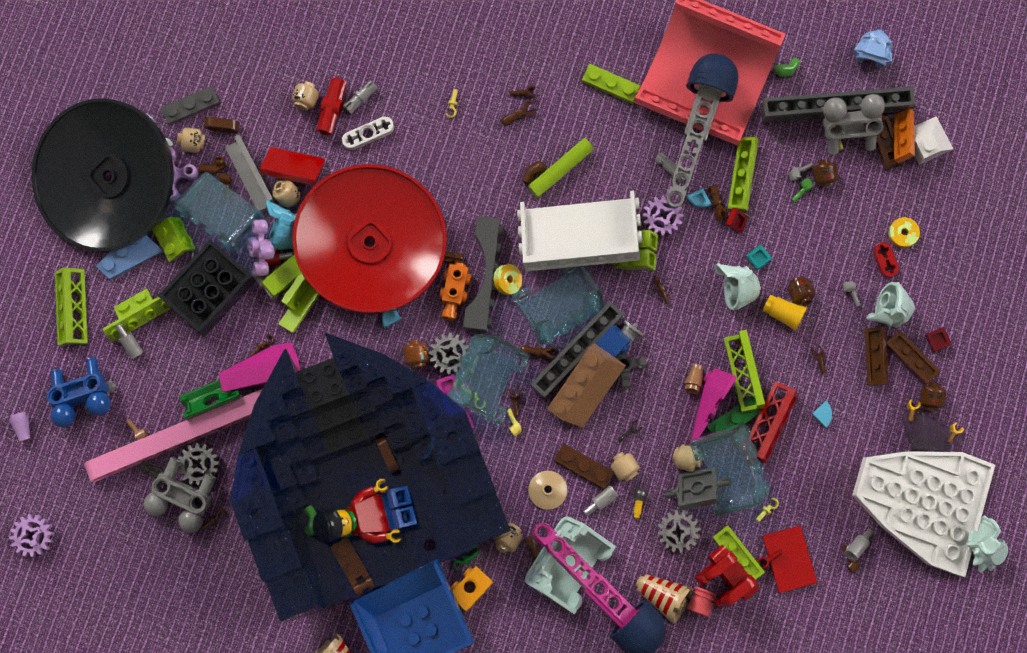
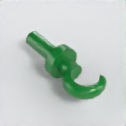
(466, 560)

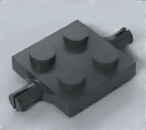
(698, 488)

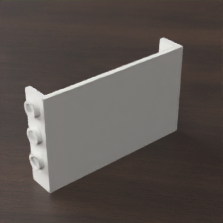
(580, 234)

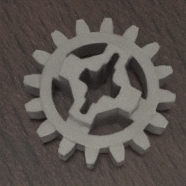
(441, 350)
(193, 470)
(670, 531)

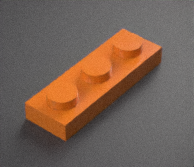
(904, 135)

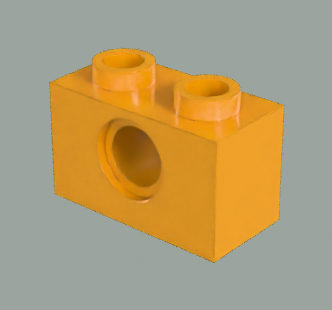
(481, 581)

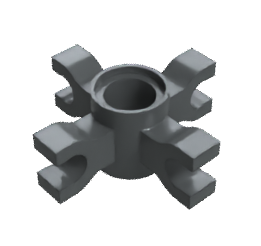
(632, 364)

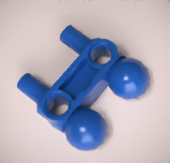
(77, 393)

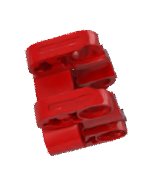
(737, 579)

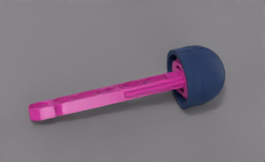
(637, 628)

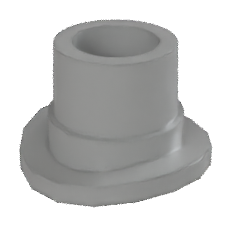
(630, 330)

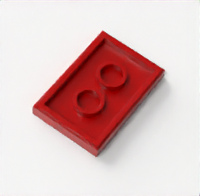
(292, 166)
(794, 566)

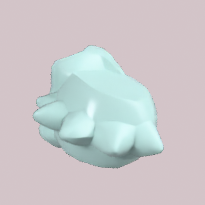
(985, 546)

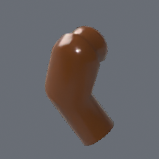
(213, 169)
(532, 169)

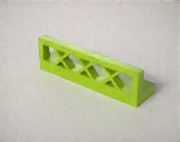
(64, 306)
(751, 368)

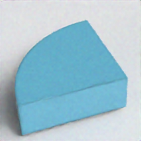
(699, 199)
(390, 318)
(823, 414)

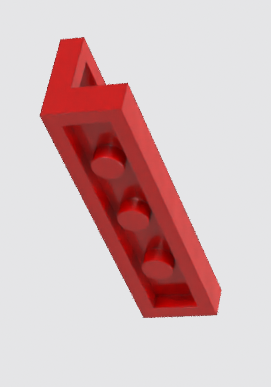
(778, 420)

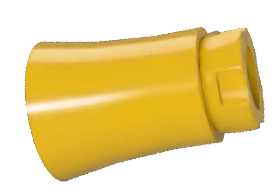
(785, 311)

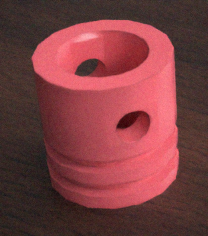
(701, 601)

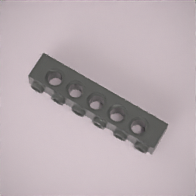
(567, 360)

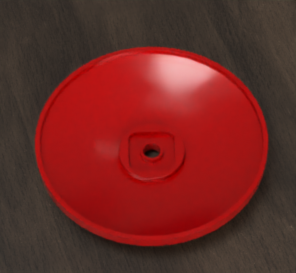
(375, 205)

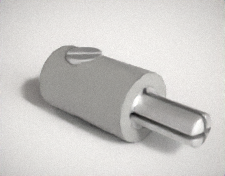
(129, 342)
(602, 500)
(858, 546)

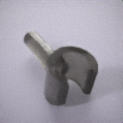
(629, 432)

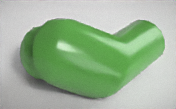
(787, 70)
(310, 512)

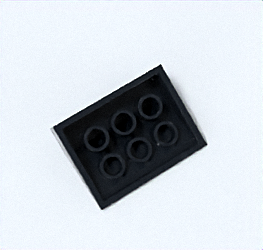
(207, 288)

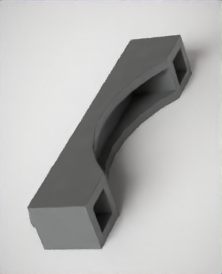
(477, 313)

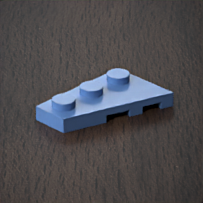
(123, 260)

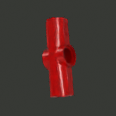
(331, 106)

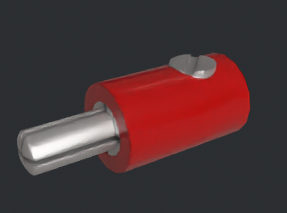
(276, 260)

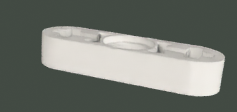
(382, 133)

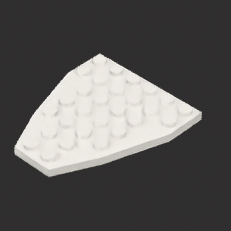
(927, 502)

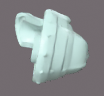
(740, 285)
(892, 306)

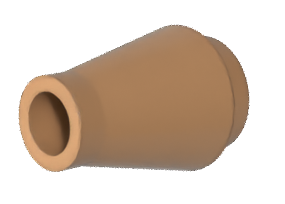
(694, 380)

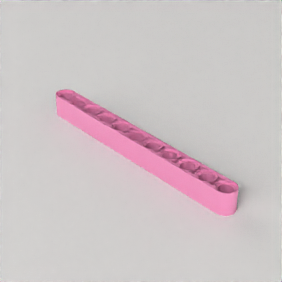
(171, 438)

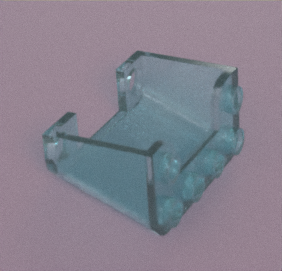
(219, 211)
(560, 304)
(485, 375)
(735, 458)

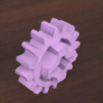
(664, 223)
(27, 528)

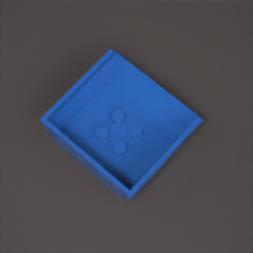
(413, 615)

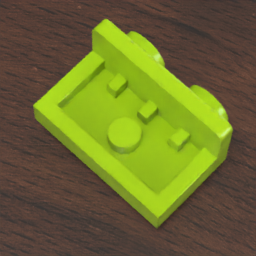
(173, 238)

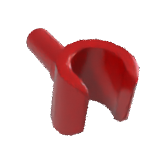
(770, 558)

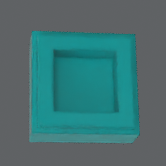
(758, 257)

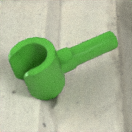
(807, 185)

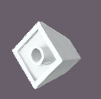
(930, 140)

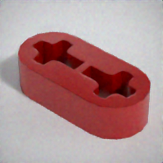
(890, 259)

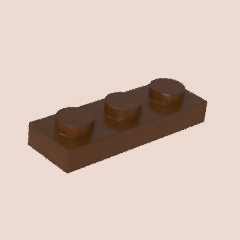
(876, 356)
(912, 357)
(584, 466)

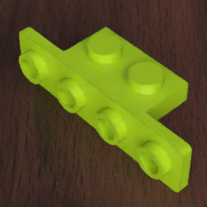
(299, 301)
(135, 313)

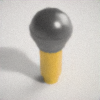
(640, 495)

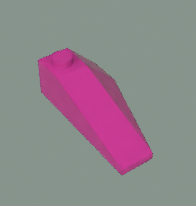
(713, 392)

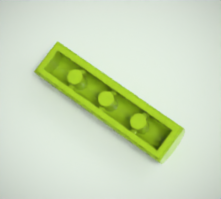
(560, 168)
(743, 173)

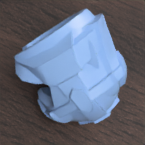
(875, 47)

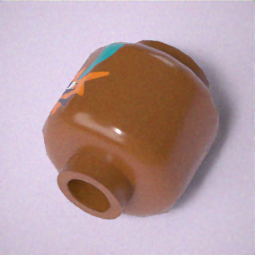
(415, 354)

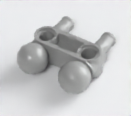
(853, 123)
(181, 495)

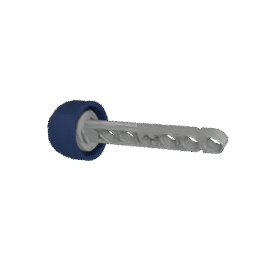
(713, 81)

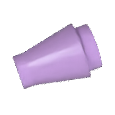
(20, 424)

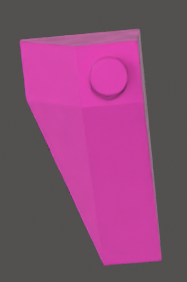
(255, 369)

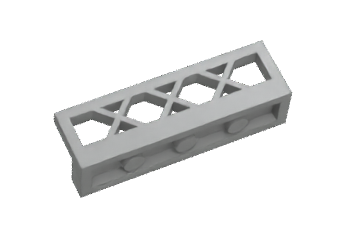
(249, 174)

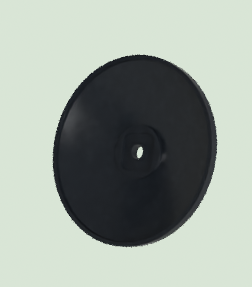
(73, 167)

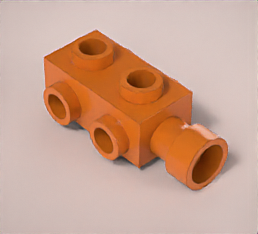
(457, 284)

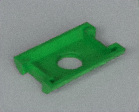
(196, 399)

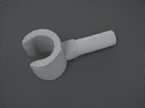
(795, 172)
(851, 287)

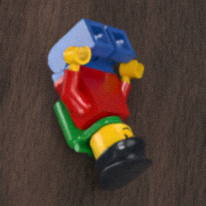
(367, 517)

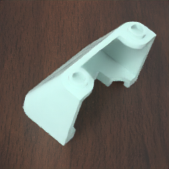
(552, 579)

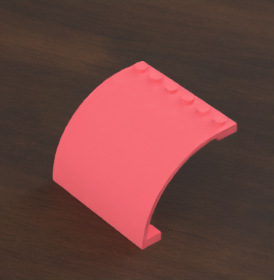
(701, 30)

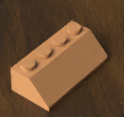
(586, 386)

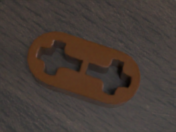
(221, 125)
(387, 455)

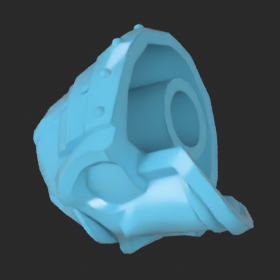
(281, 230)

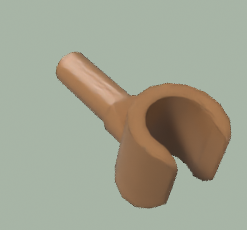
(139, 434)

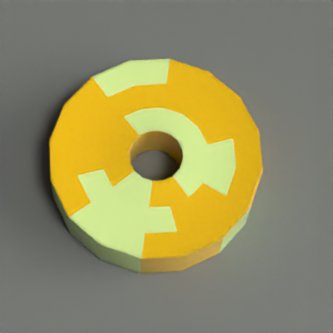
(898, 238)
(502, 284)

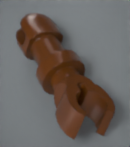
(508, 119)
(720, 212)
(539, 351)
(531, 543)

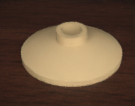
(547, 500)

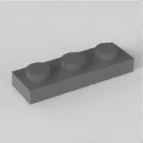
(190, 105)

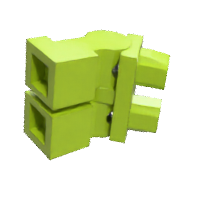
(647, 255)

